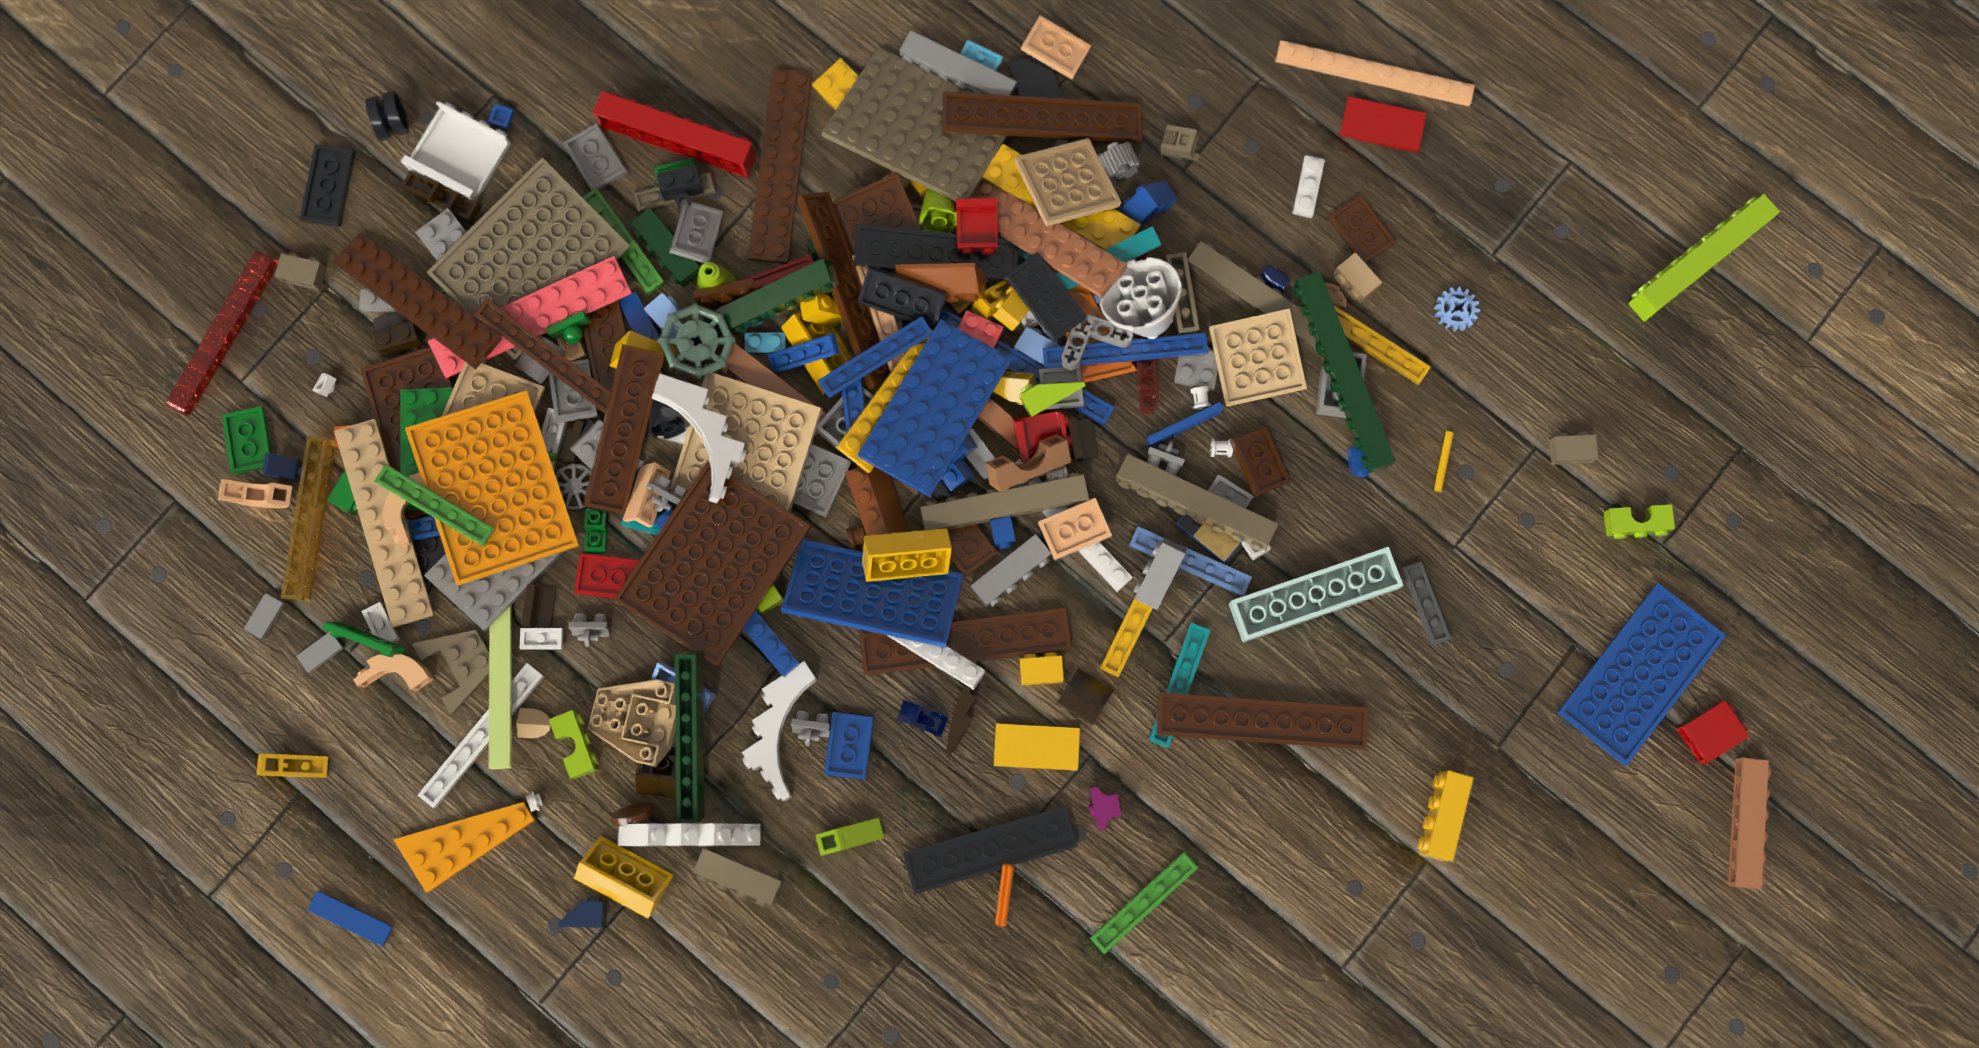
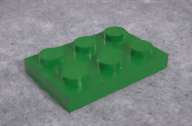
(246, 439)

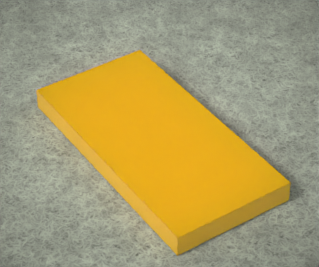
(1036, 747)

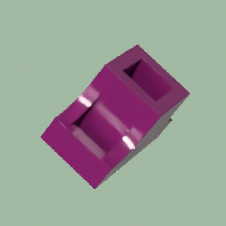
(1103, 807)

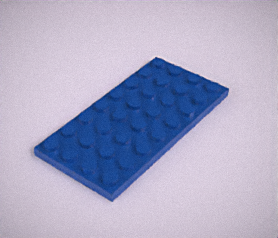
(935, 408)
(832, 588)
(1641, 674)

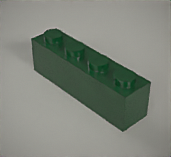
(659, 241)

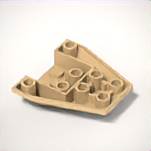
(636, 719)

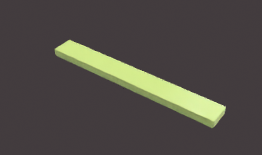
(500, 692)

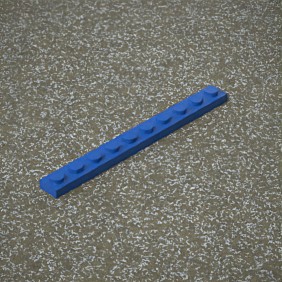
(1093, 406)
(759, 632)

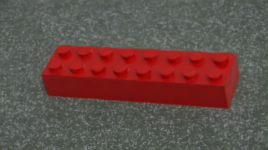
(675, 134)

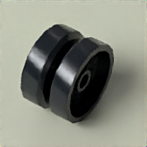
(387, 115)

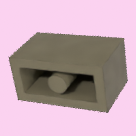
(300, 271)
(1573, 449)

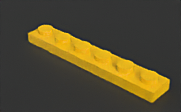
(1382, 348)

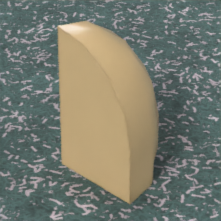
(532, 723)

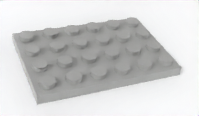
(489, 596)

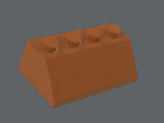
(956, 279)
(876, 501)

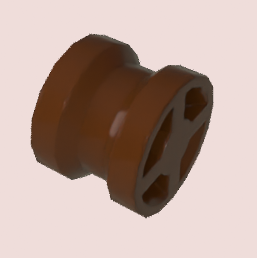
(856, 535)

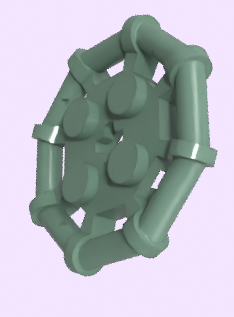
(693, 329)

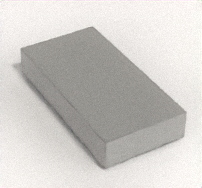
(264, 616)
(319, 652)

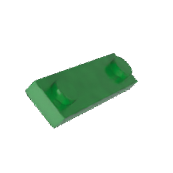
(342, 630)

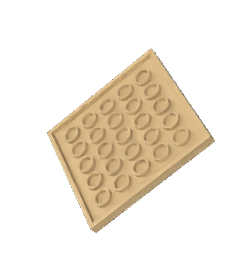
(775, 437)

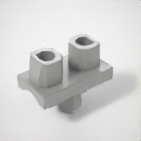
(1156, 456)
(659, 487)
(589, 631)
(810, 730)

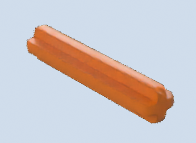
(1004, 894)

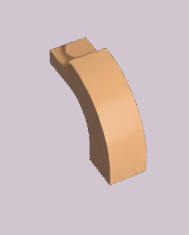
(255, 495)
(393, 514)
(411, 670)

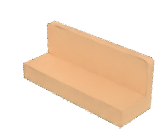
(640, 505)

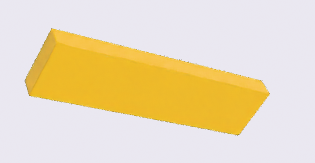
(1126, 638)

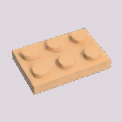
(1055, 47)
(1074, 529)

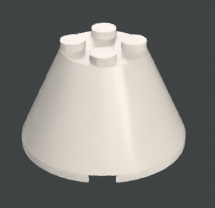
(1143, 298)

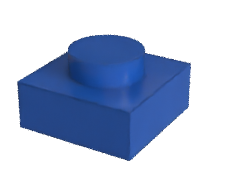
(501, 117)

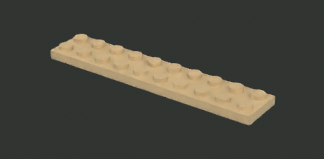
(394, 565)

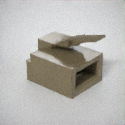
(1180, 143)

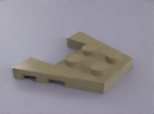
(467, 659)

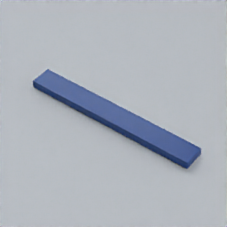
(1138, 350)

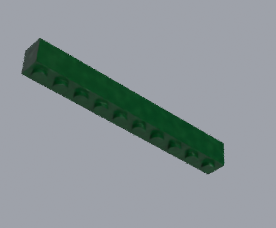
(1344, 373)

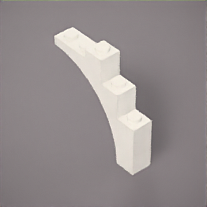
(722, 451)
(765, 753)
(689, 835)

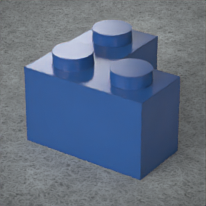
(1148, 202)
(958, 471)

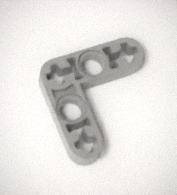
(1091, 330)

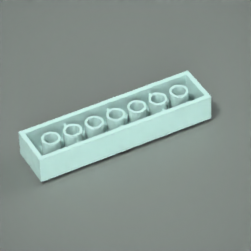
(1315, 594)

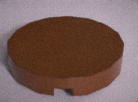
(635, 812)

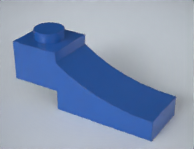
(638, 317)

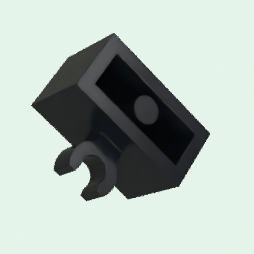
(680, 184)

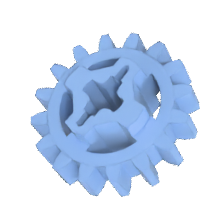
(1461, 315)

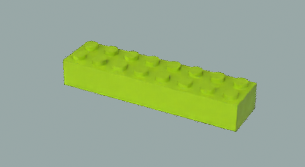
(1702, 256)

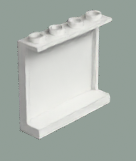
(458, 151)

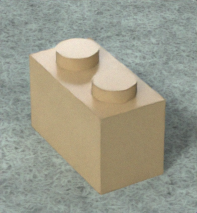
(1357, 278)

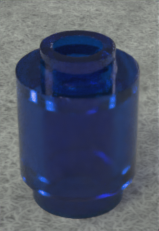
(1275, 278)

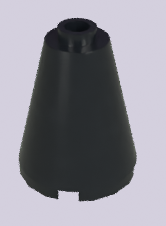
(665, 421)

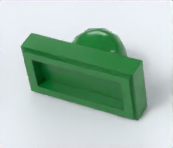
(570, 328)

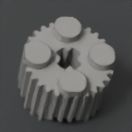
(1119, 161)

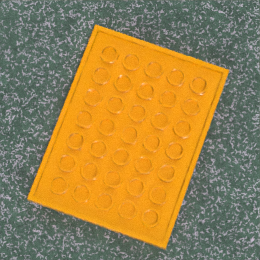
(501, 473)

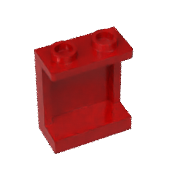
(977, 225)
(1036, 428)
(1713, 732)

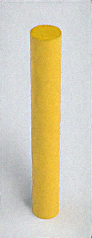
(1443, 461)

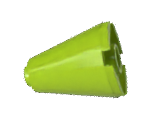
(938, 213)
(713, 275)

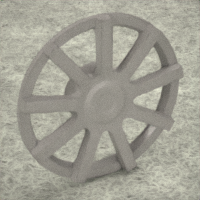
(574, 486)

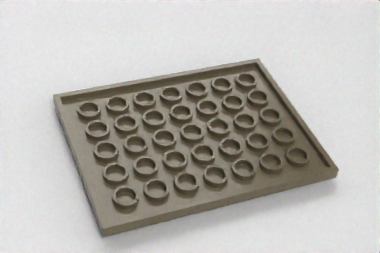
(897, 122)
(526, 243)

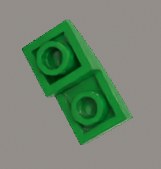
(596, 531)

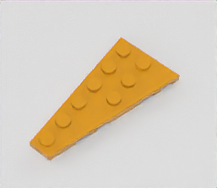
(450, 848)

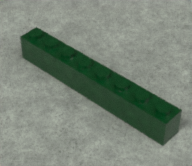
(775, 298)
(689, 736)

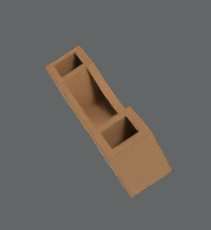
(1050, 455)

